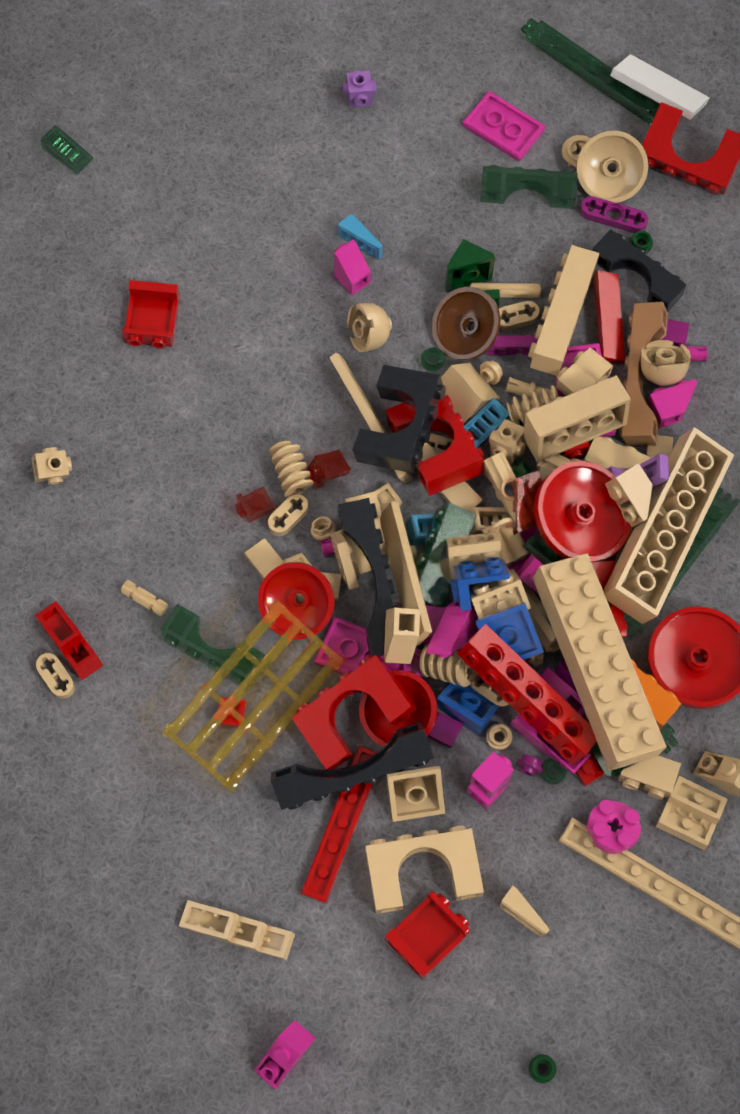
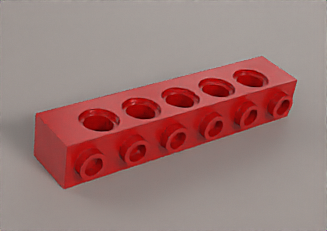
(528, 694)

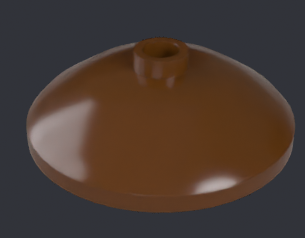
(454, 319)

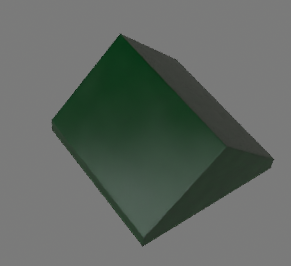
(469, 265)

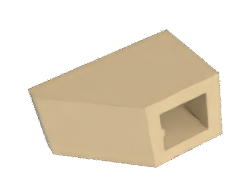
(632, 494)
(401, 635)
(720, 771)
(652, 775)

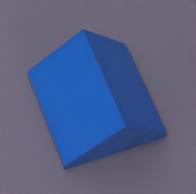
(467, 707)

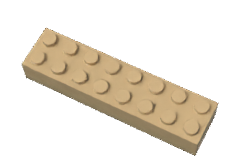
(674, 517)
(598, 662)

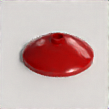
(284, 584)
(421, 694)

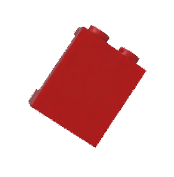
(151, 314)
(428, 934)

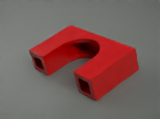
(713, 174)
(457, 463)
(318, 719)

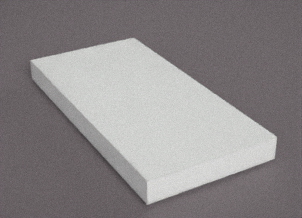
(659, 86)

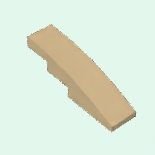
(237, 930)

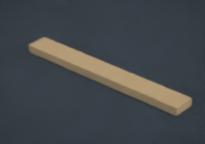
(656, 885)

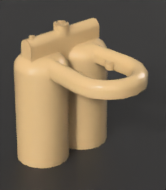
(511, 544)

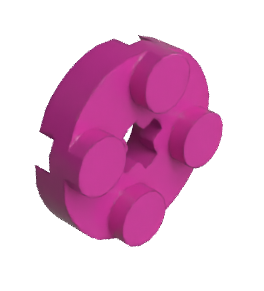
(620, 814)

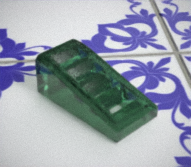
(55, 139)

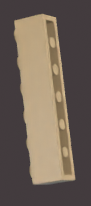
(564, 310)

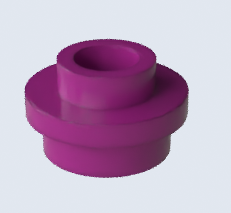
(529, 765)

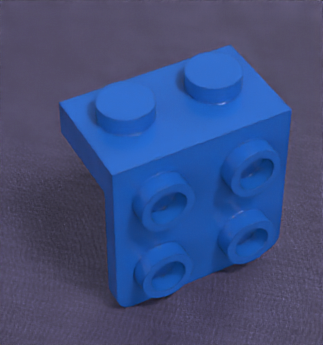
(471, 573)

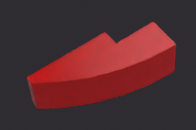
(69, 640)

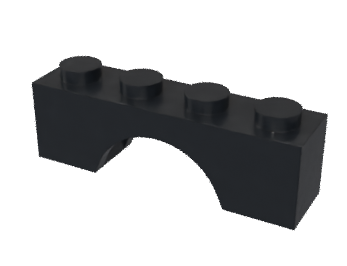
(618, 253)

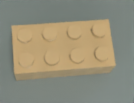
(576, 418)

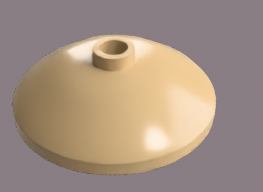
(620, 150)

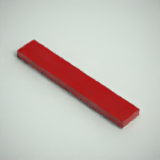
(337, 836)

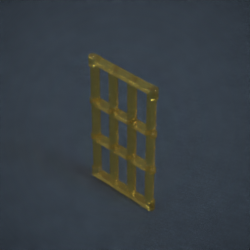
(228, 705)

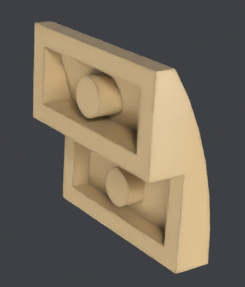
(691, 813)

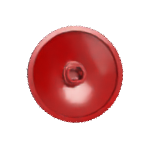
(578, 513)
(697, 657)

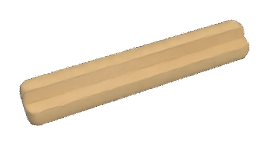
(512, 290)

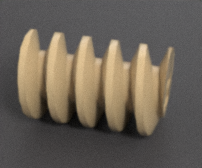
(518, 409)
(290, 468)
(448, 669)

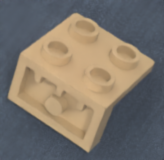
(472, 548)
(351, 558)
(497, 595)

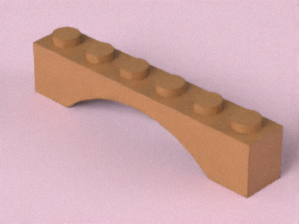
(647, 325)

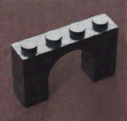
(404, 448)

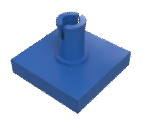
(515, 629)

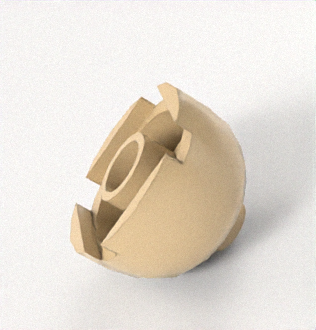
(370, 323)
(664, 362)

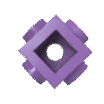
(359, 89)

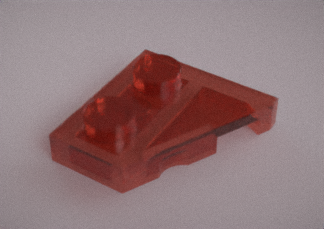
(524, 497)

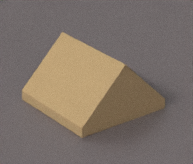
(467, 390)
(415, 793)

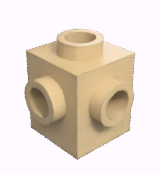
(509, 439)
(45, 472)

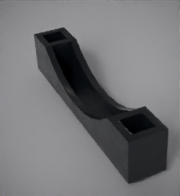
(359, 525)
(301, 784)

